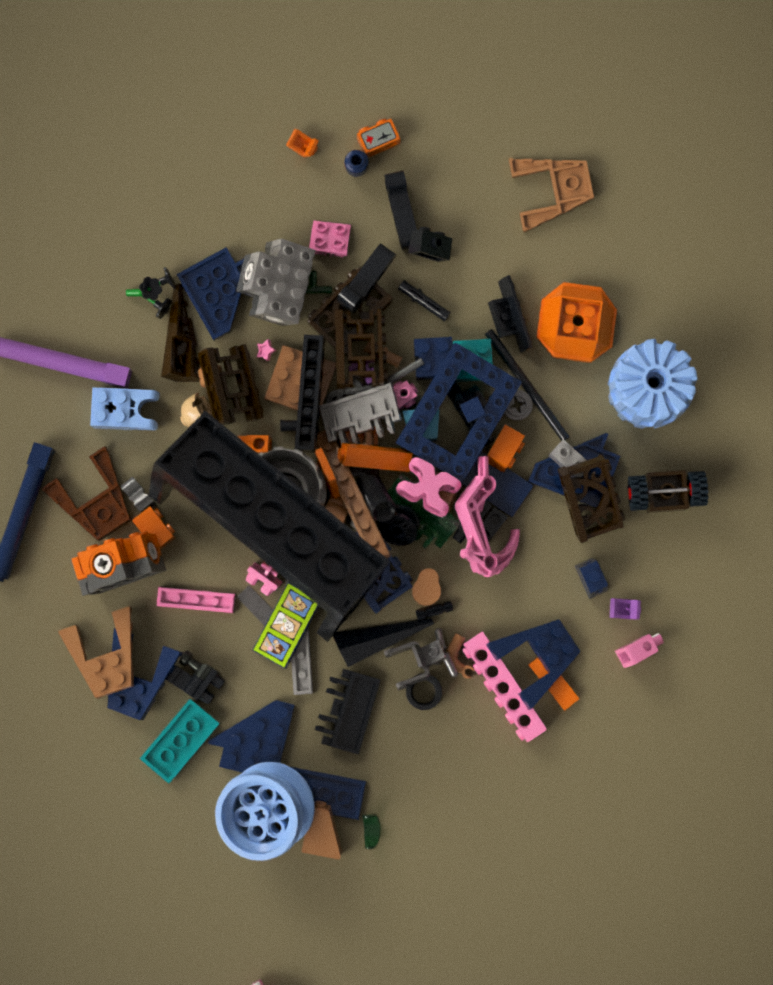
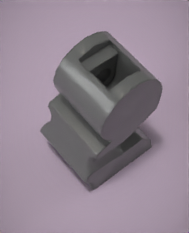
(137, 495)

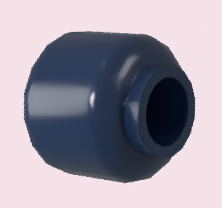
(356, 157)

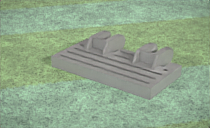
(359, 411)

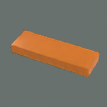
(559, 690)

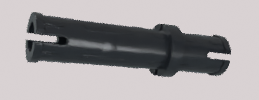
(417, 296)

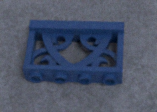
(387, 576)

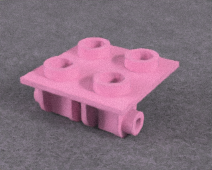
(330, 238)

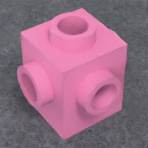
(404, 387)

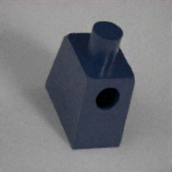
(592, 577)

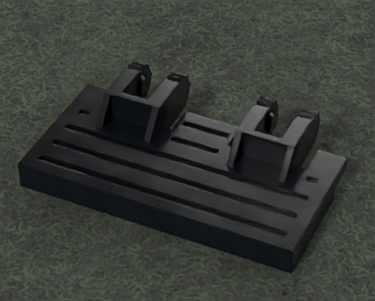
(352, 711)

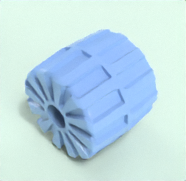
(647, 405)

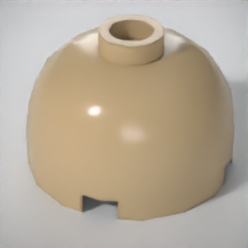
(193, 408)

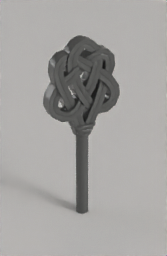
(340, 393)

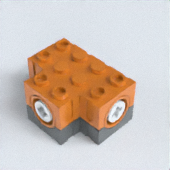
(118, 563)

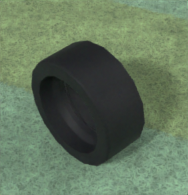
(425, 706)

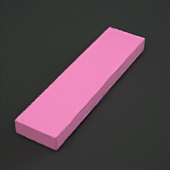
(195, 600)

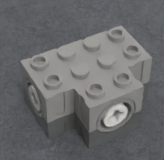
(277, 281)

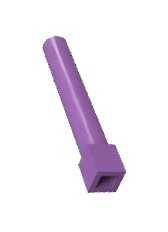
(67, 363)

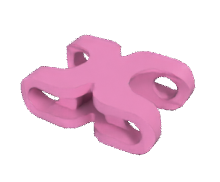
(428, 487)

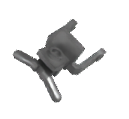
(425, 657)

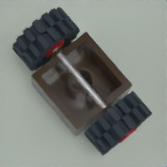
(667, 491)

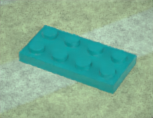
(179, 741)

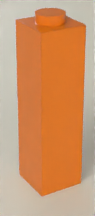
(374, 457)

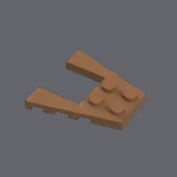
(569, 182)
(110, 671)

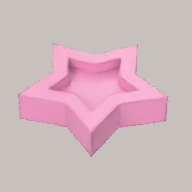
(265, 350)

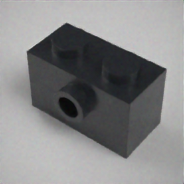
(430, 244)

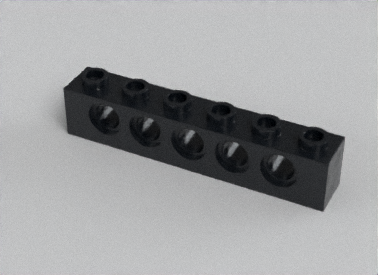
(310, 393)

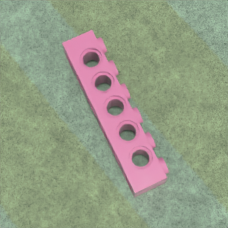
(535, 725)

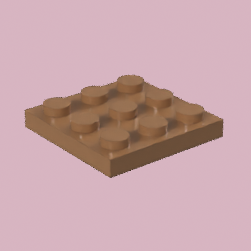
(286, 379)

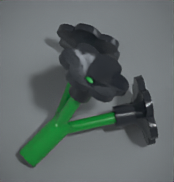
(151, 289)

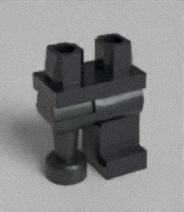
(198, 683)

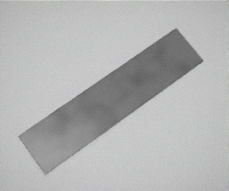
(255, 604)

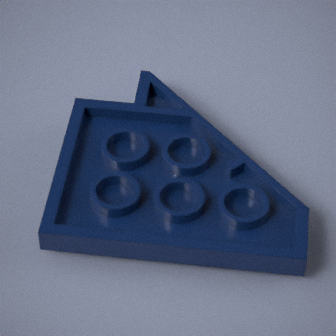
(213, 289)

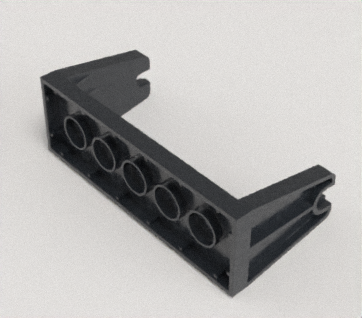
(270, 517)

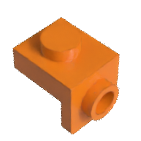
(302, 144)

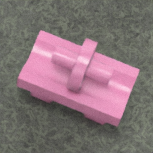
(265, 574)

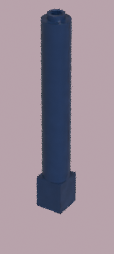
(38, 463)

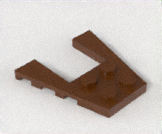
(102, 513)

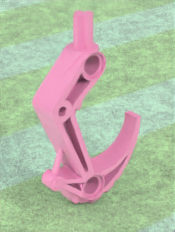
(468, 509)

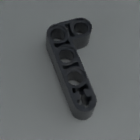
(400, 206)
(353, 295)

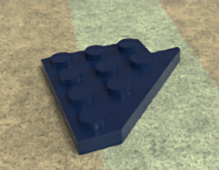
(546, 473)
(256, 738)

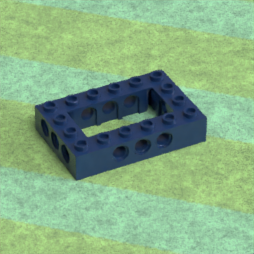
(412, 434)

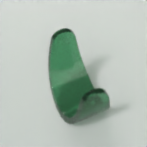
(371, 830)

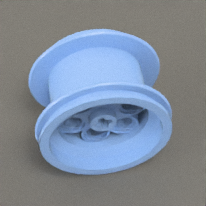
(243, 832)

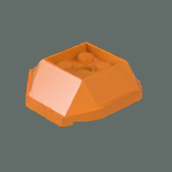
(575, 342)

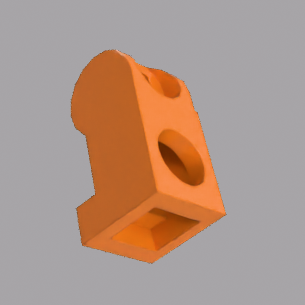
(258, 443)

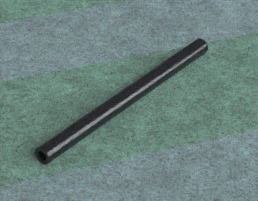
(527, 385)

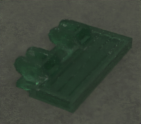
(432, 525)

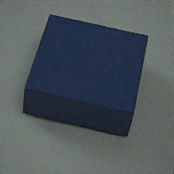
(472, 409)

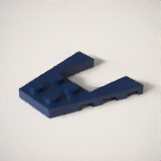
(552, 647)
(139, 699)

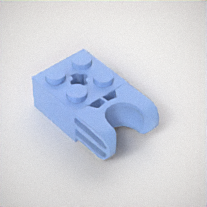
(127, 412)

